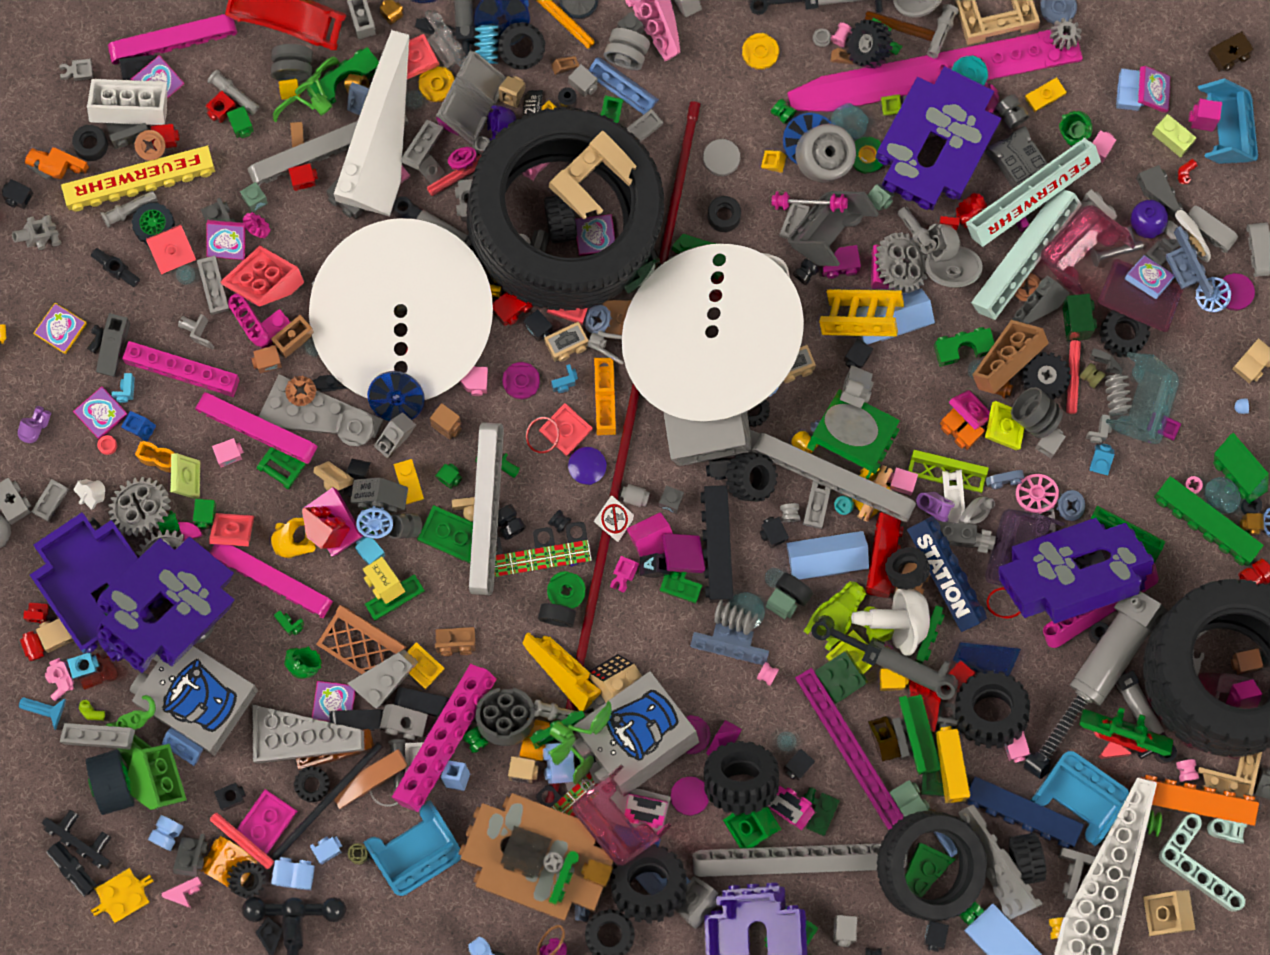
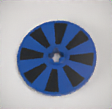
(799, 126)

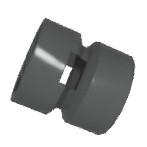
(1012, 111)
(405, 526)

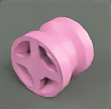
(767, 674)

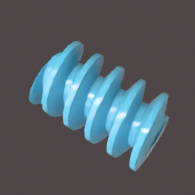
(486, 42)

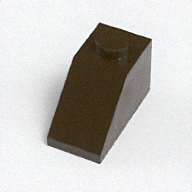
(884, 738)

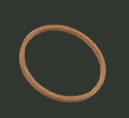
(561, 941)

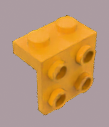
(222, 858)

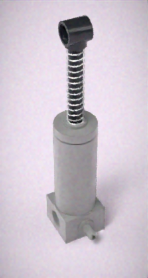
(1102, 668)

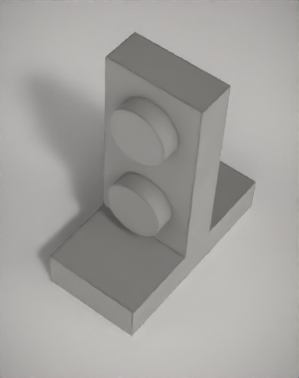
(1074, 870)

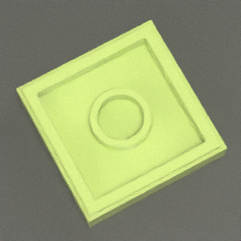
(185, 476)

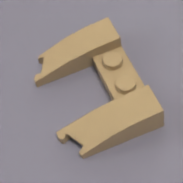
(977, 28)
(600, 150)
(1241, 784)

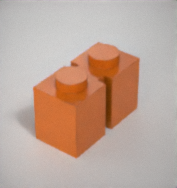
(966, 436)

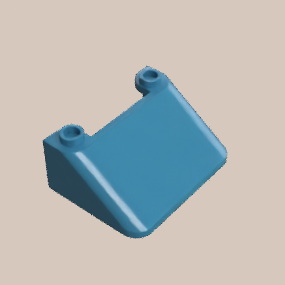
(1085, 793)
(416, 853)

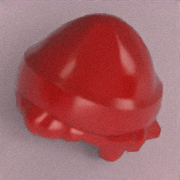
(970, 207)

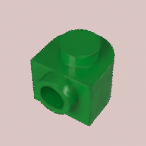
(449, 475)

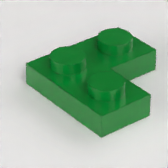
(679, 587)

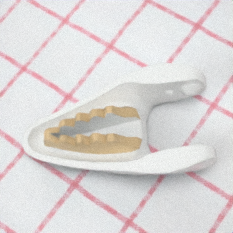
(1195, 237)

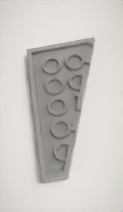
(314, 417)
(292, 736)
(1001, 871)

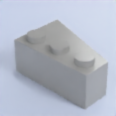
(382, 680)

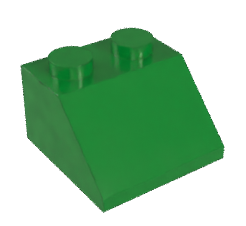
(752, 828)

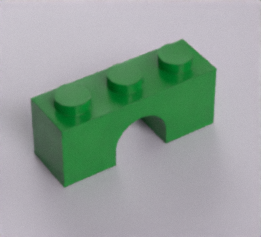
(947, 348)

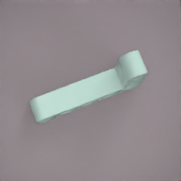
(1195, 868)

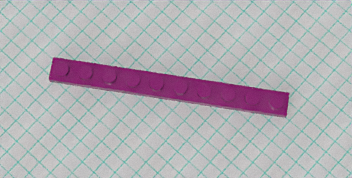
(849, 748)

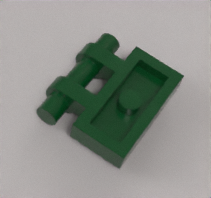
(823, 813)

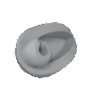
(977, 510)

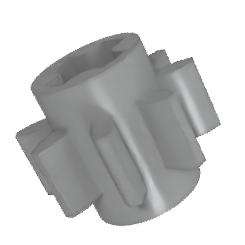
(984, 541)

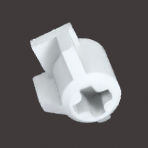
(90, 492)

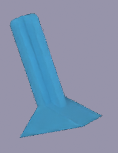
(53, 712)

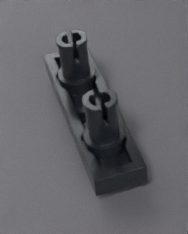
(63, 831)

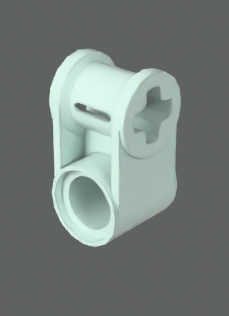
(1230, 830)

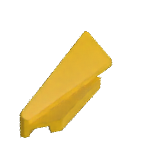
(563, 670)

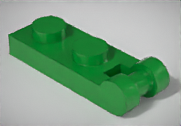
(564, 877)

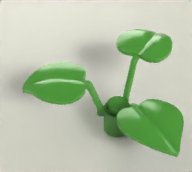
(318, 101)
(565, 735)

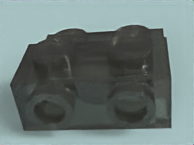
(525, 852)

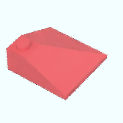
(263, 277)

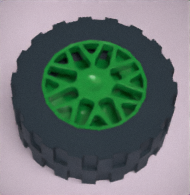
(151, 220)

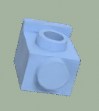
(327, 849)

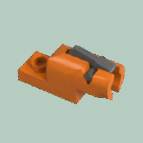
(54, 163)

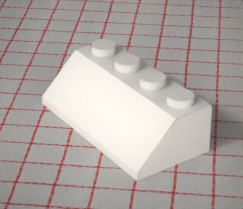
(127, 102)

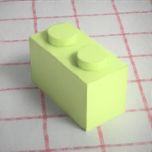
(1174, 135)

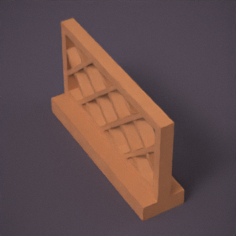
(365, 628)

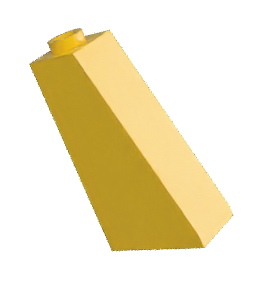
(952, 765)

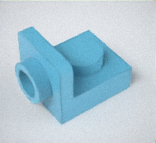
(127, 386)

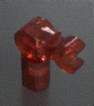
(108, 673)

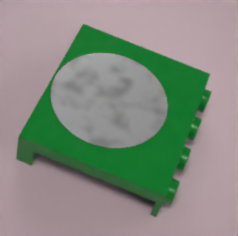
(856, 433)

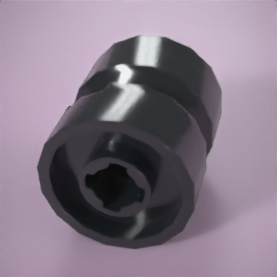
(509, 523)

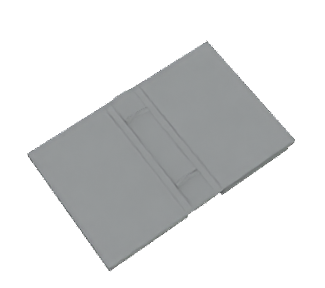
(471, 97)

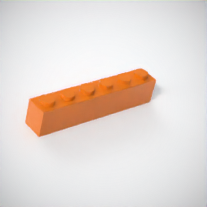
(1204, 801)

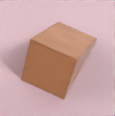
(840, 56)
(564, 64)
(297, 133)

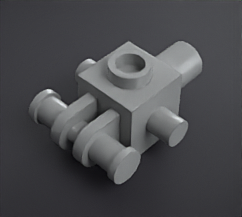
(37, 233)

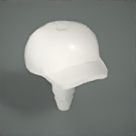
(907, 618)

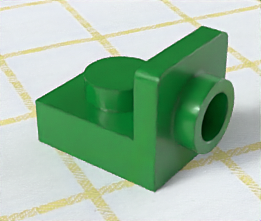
(285, 621)

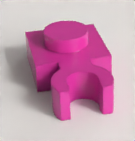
(625, 571)

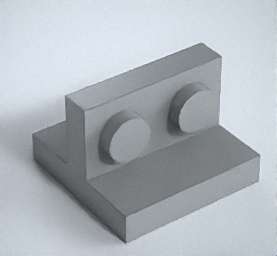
(698, 902)

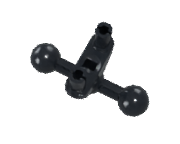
(293, 912)

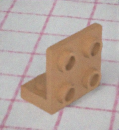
(455, 640)

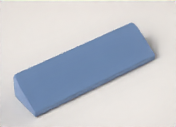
(622, 84)

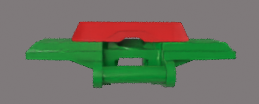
(1126, 733)

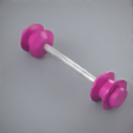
(835, 202)

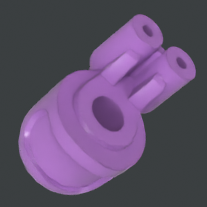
(31, 427)

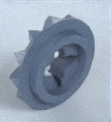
(597, 311)
(1077, 507)

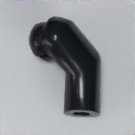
(96, 343)

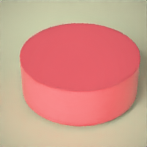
(107, 445)

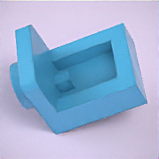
(563, 384)
(1102, 459)

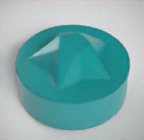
(844, 505)

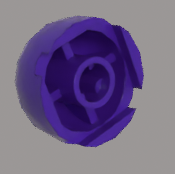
(499, 119)
(1149, 218)

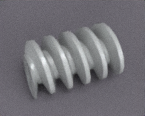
(1117, 393)
(734, 618)

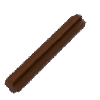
(902, 26)

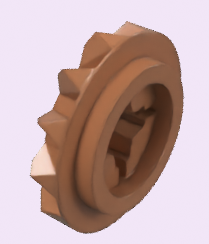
(140, 145)
(1032, 281)
(301, 399)

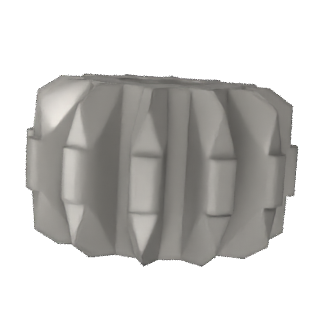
(1065, 40)

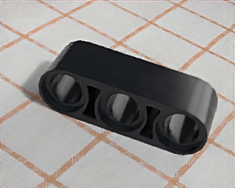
(420, 701)
(358, 718)

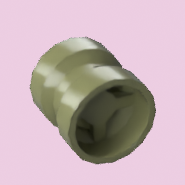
(1092, 375)
(360, 856)

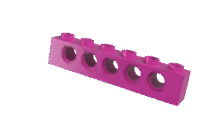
(181, 369)

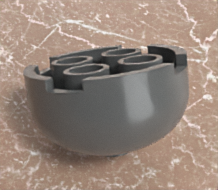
(504, 716)

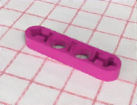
(248, 319)

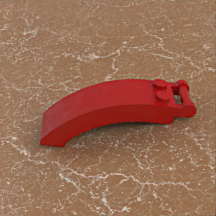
(295, 17)

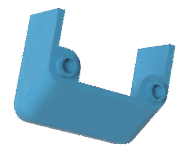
(1236, 123)

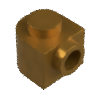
(391, 11)
(358, 79)
(1253, 523)

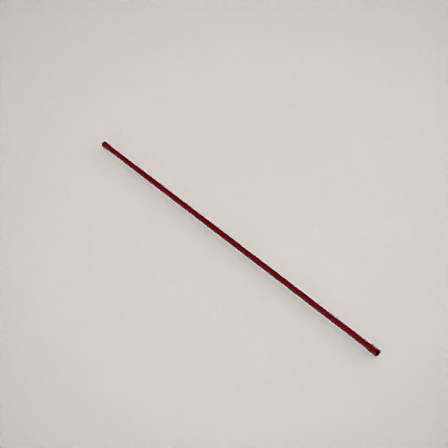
(692, 117)

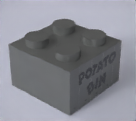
(379, 493)

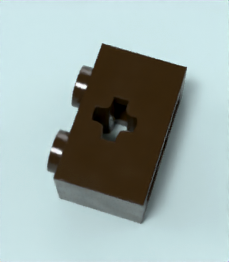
(1238, 44)

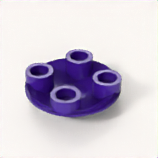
(587, 465)

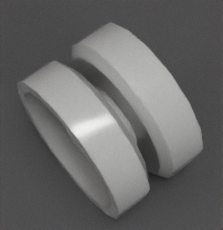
(626, 49)

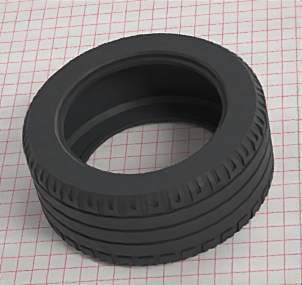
(549, 279)

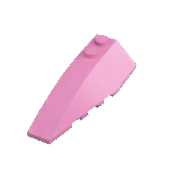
(659, 24)

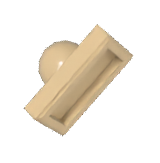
(333, 476)
(466, 504)

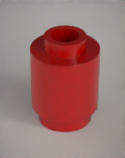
(32, 646)

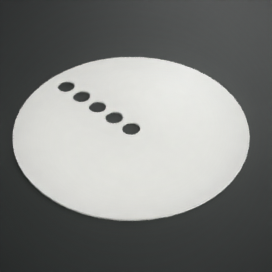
(409, 266)
(720, 375)

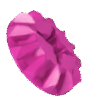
(466, 153)
(256, 225)

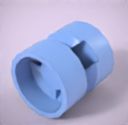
(165, 833)

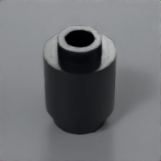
(567, 93)

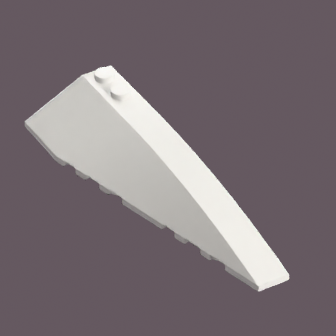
(375, 153)
(1100, 906)

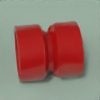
(1259, 572)

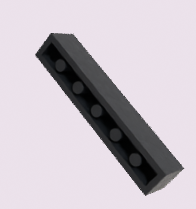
(718, 544)

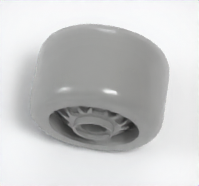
(812, 157)

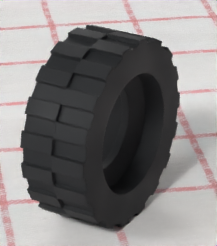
(911, 579)

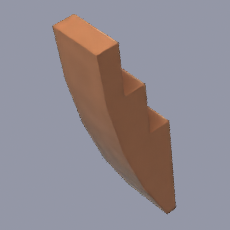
(372, 777)

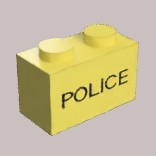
(383, 580)

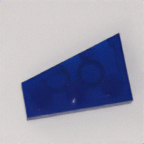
(987, 657)

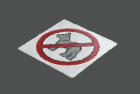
(614, 518)

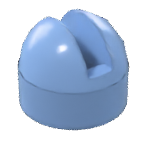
(1242, 406)

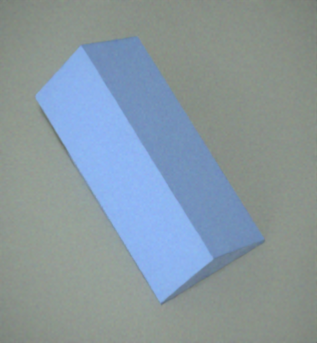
(914, 315)
(828, 555)

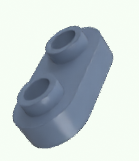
(998, 480)

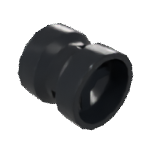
(805, 271)

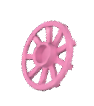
(1037, 493)

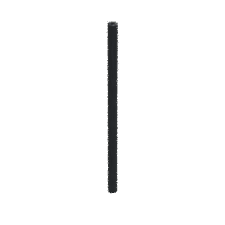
(326, 801)

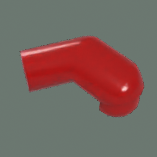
(1184, 171)

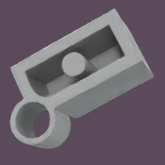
(857, 387)

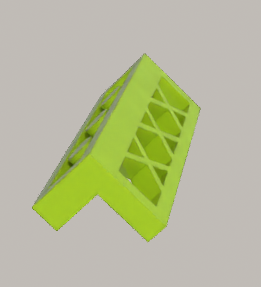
(948, 464)

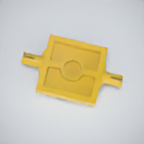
(122, 895)

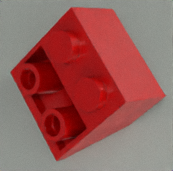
(323, 527)

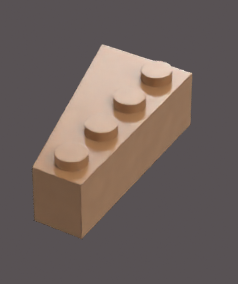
(1009, 355)

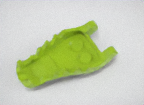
(840, 610)

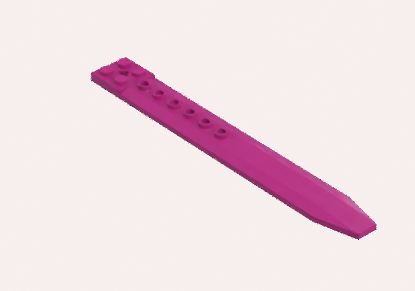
(869, 85)

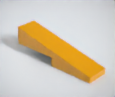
(605, 397)

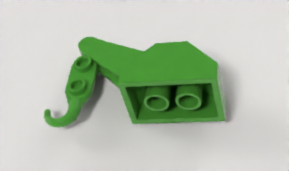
(151, 769)

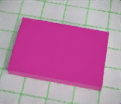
(334, 501)
(266, 821)

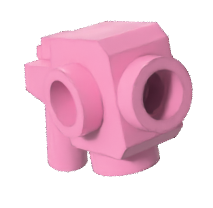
(59, 673)

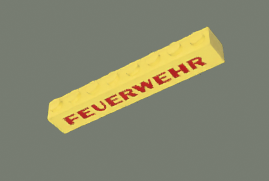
(138, 178)

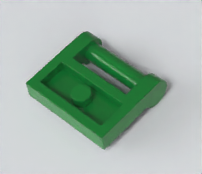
(286, 462)

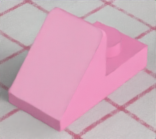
(178, 893)

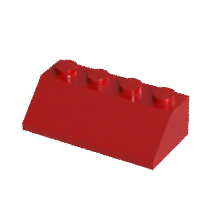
(884, 544)

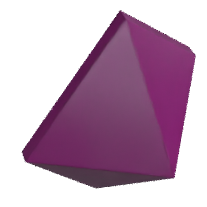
(727, 733)

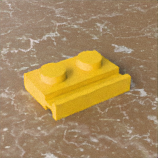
(427, 667)

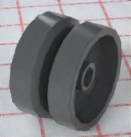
(291, 62)

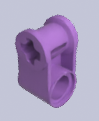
(937, 507)

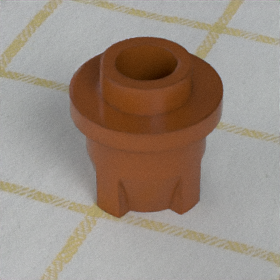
(1005, 390)

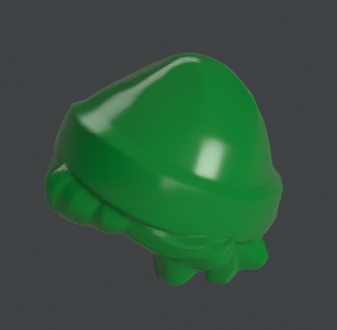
(1075, 127)
(302, 662)

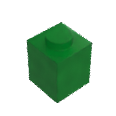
(240, 122)
(204, 513)

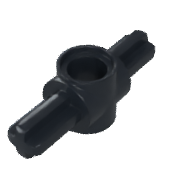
(122, 273)

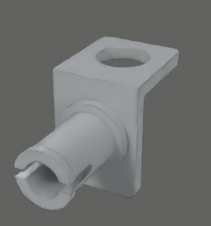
(196, 329)

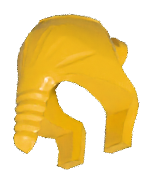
(283, 541)

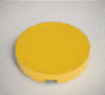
(757, 56)
(436, 83)

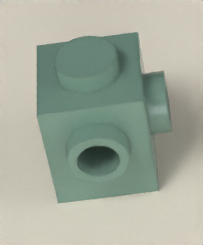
(880, 197)

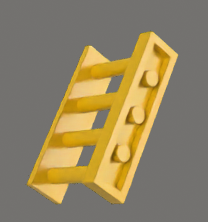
(862, 325)

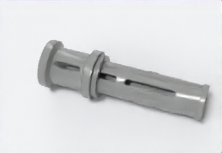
(944, 24)
(228, 88)
(121, 212)
(920, 234)
(552, 711)

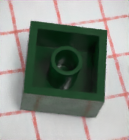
(1078, 317)

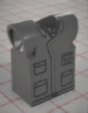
(1016, 156)

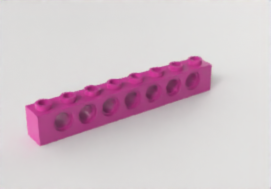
(443, 738)

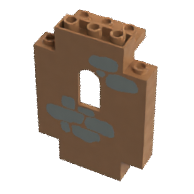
(567, 835)

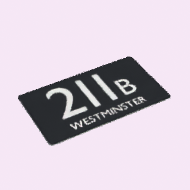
(532, 101)

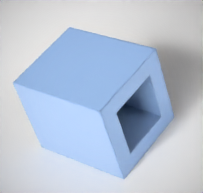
(455, 775)

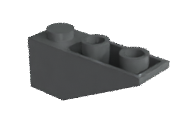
(1155, 187)
(1043, 300)
(112, 344)

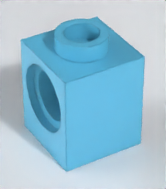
(369, 549)
(75, 662)

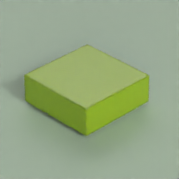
(891, 104)

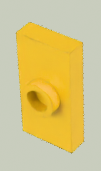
(1045, 94)

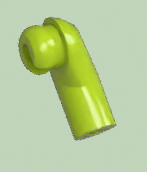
(89, 712)

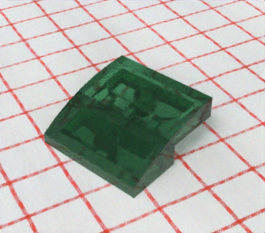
(644, 273)

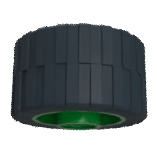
(109, 782)

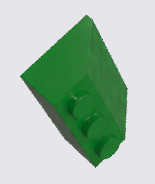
(1241, 468)

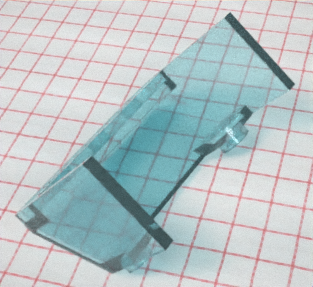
(1151, 402)

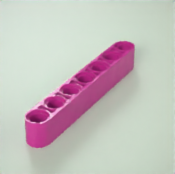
(173, 37)
(256, 428)
(272, 578)
(1063, 631)

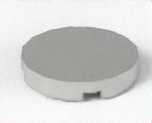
(721, 157)
(355, 427)

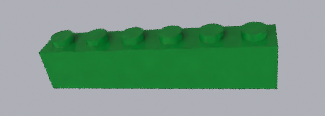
(1208, 521)

